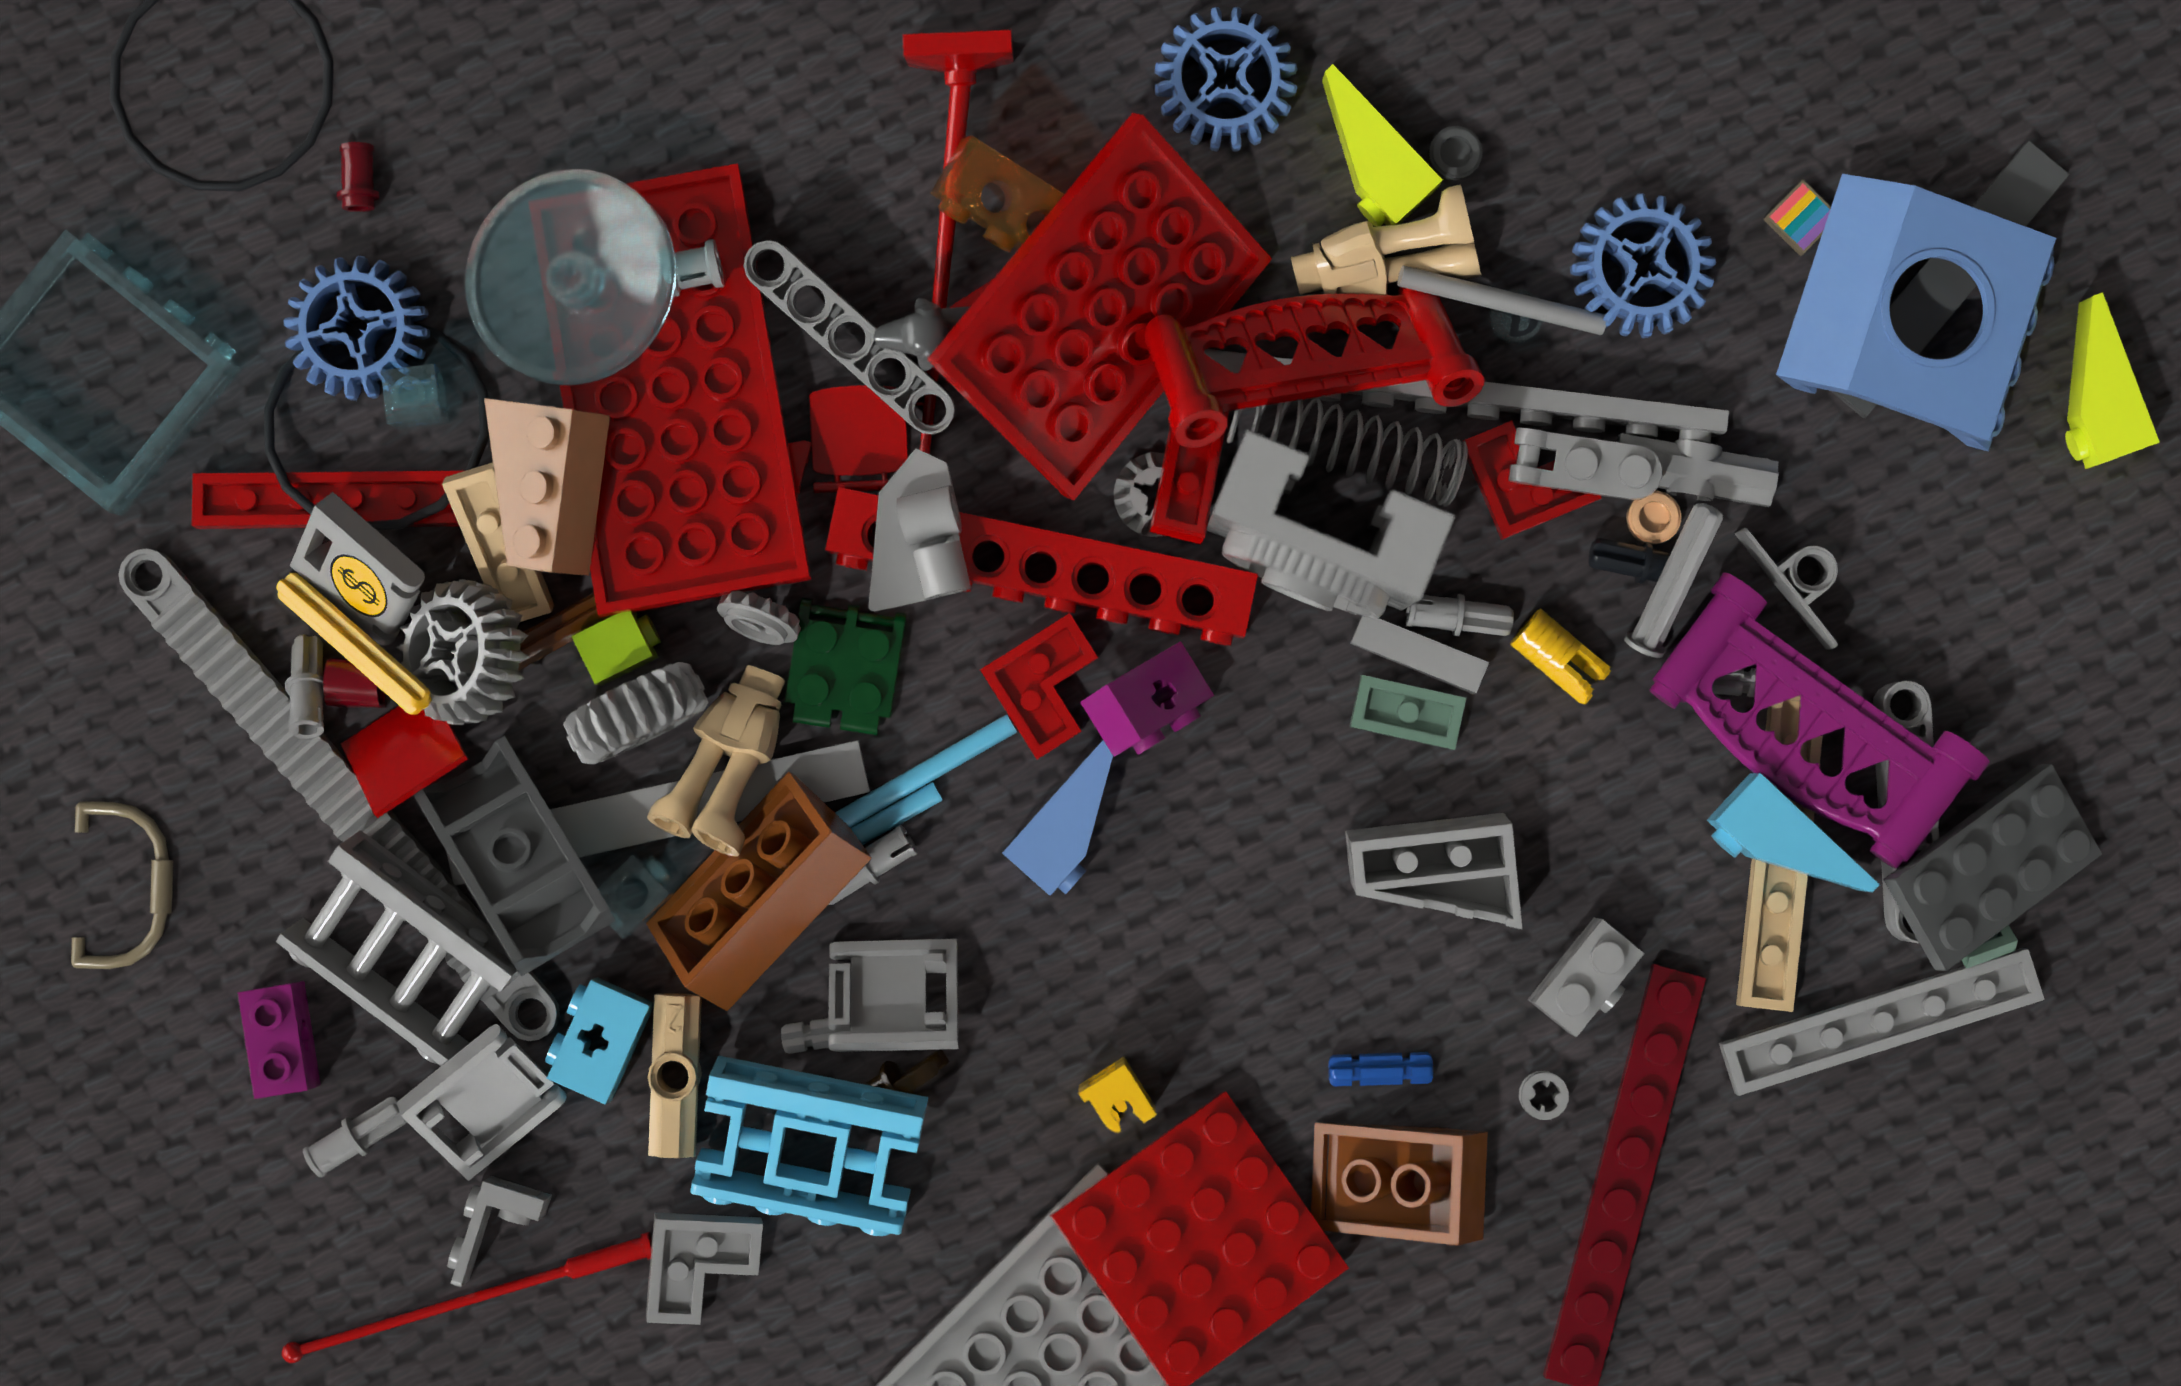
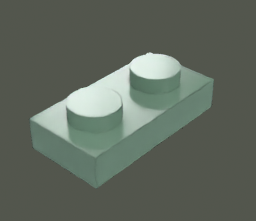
(1407, 712)

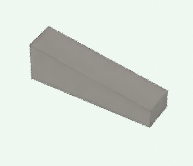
(1420, 654)

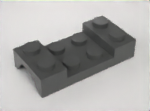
(515, 858)

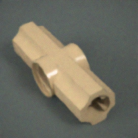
(674, 1110)

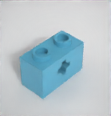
(598, 1071)

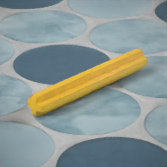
(354, 643)

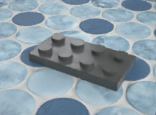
(1992, 867)

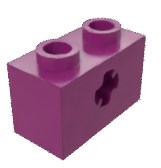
(1148, 699)
(279, 1039)

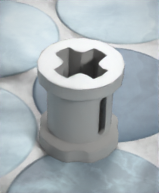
(698, 267)

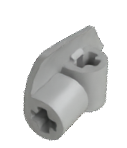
(917, 536)

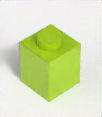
(617, 646)

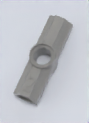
(1711, 473)

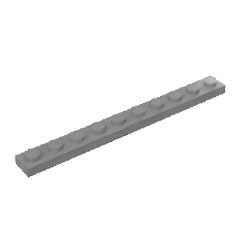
(1542, 405)

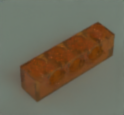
(961, 188)

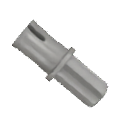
(1460, 615)
(306, 687)
(885, 855)
(354, 1137)

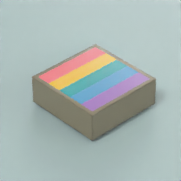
(1800, 217)

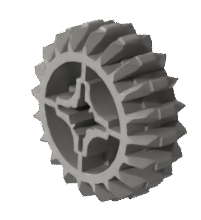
(476, 656)
(635, 713)

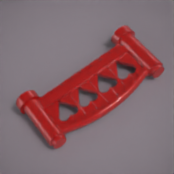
(1204, 389)

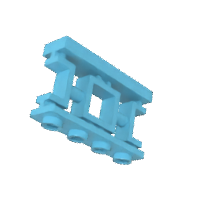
(818, 1107)

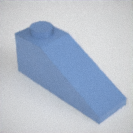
(1061, 831)

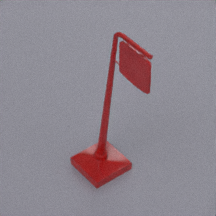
(851, 424)

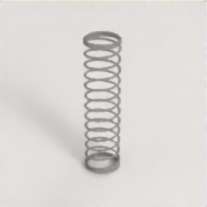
(1454, 447)

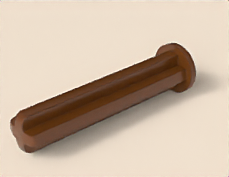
(558, 629)

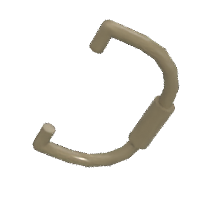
(160, 886)

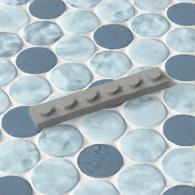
(1880, 1021)

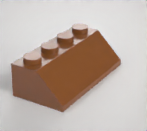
(750, 907)

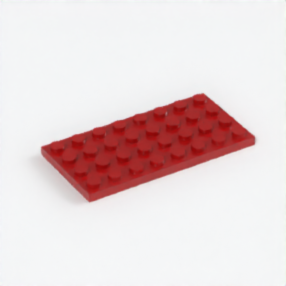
(696, 435)

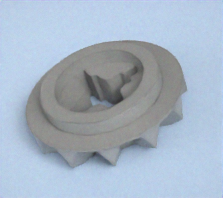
(1129, 500)
(758, 618)

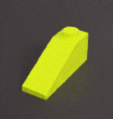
(1381, 162)
(2104, 398)

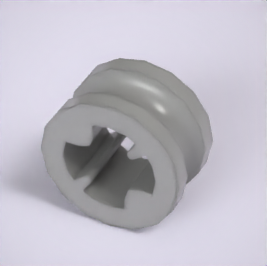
(1527, 1092)

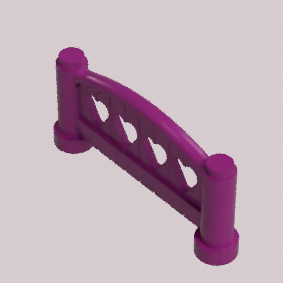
(1920, 776)

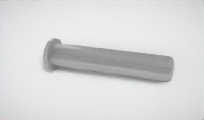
(1675, 581)

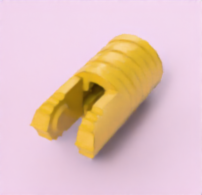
(1552, 647)

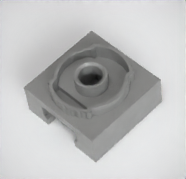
(1314, 565)

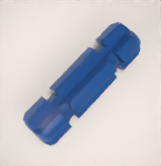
(1380, 1069)

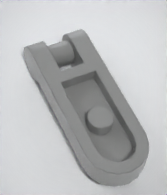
(1586, 465)

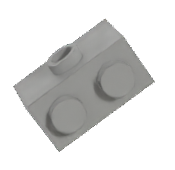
(1587, 977)

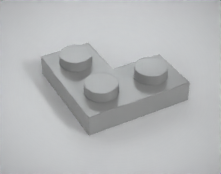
(686, 1250)

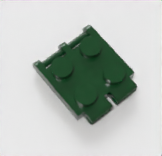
(844, 667)

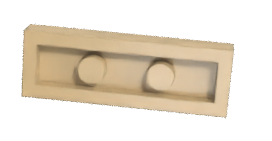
(478, 515)

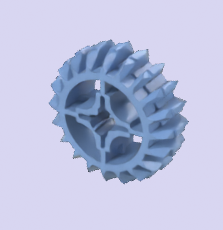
(1209, 62)
(1621, 253)
(334, 331)

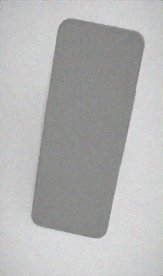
(1789, 584)

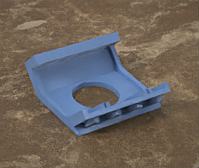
(1844, 324)

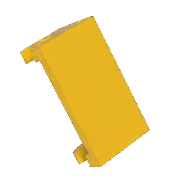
(1114, 1087)

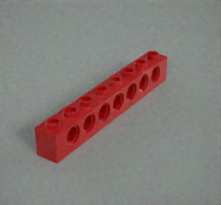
(1230, 588)

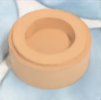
(1654, 518)

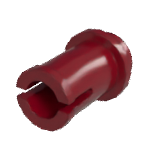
(357, 177)

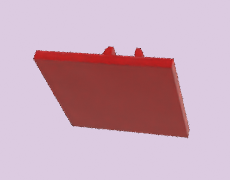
(401, 756)

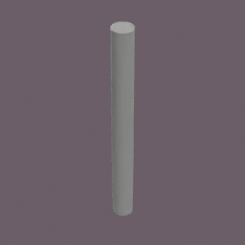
(1501, 300)

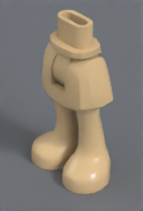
(1356, 260)
(746, 730)

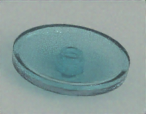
(570, 277)

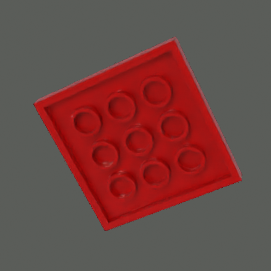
(1199, 1242)

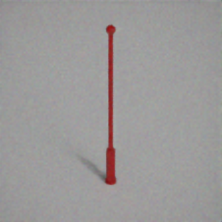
(573, 1268)

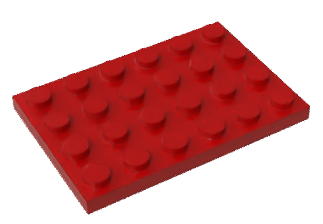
(1061, 330)

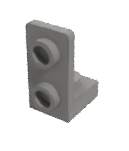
(516, 1205)

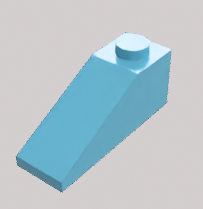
(1774, 831)

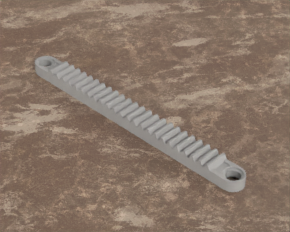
(310, 764)

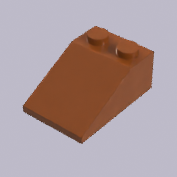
(1400, 1182)

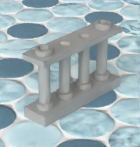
(427, 908)

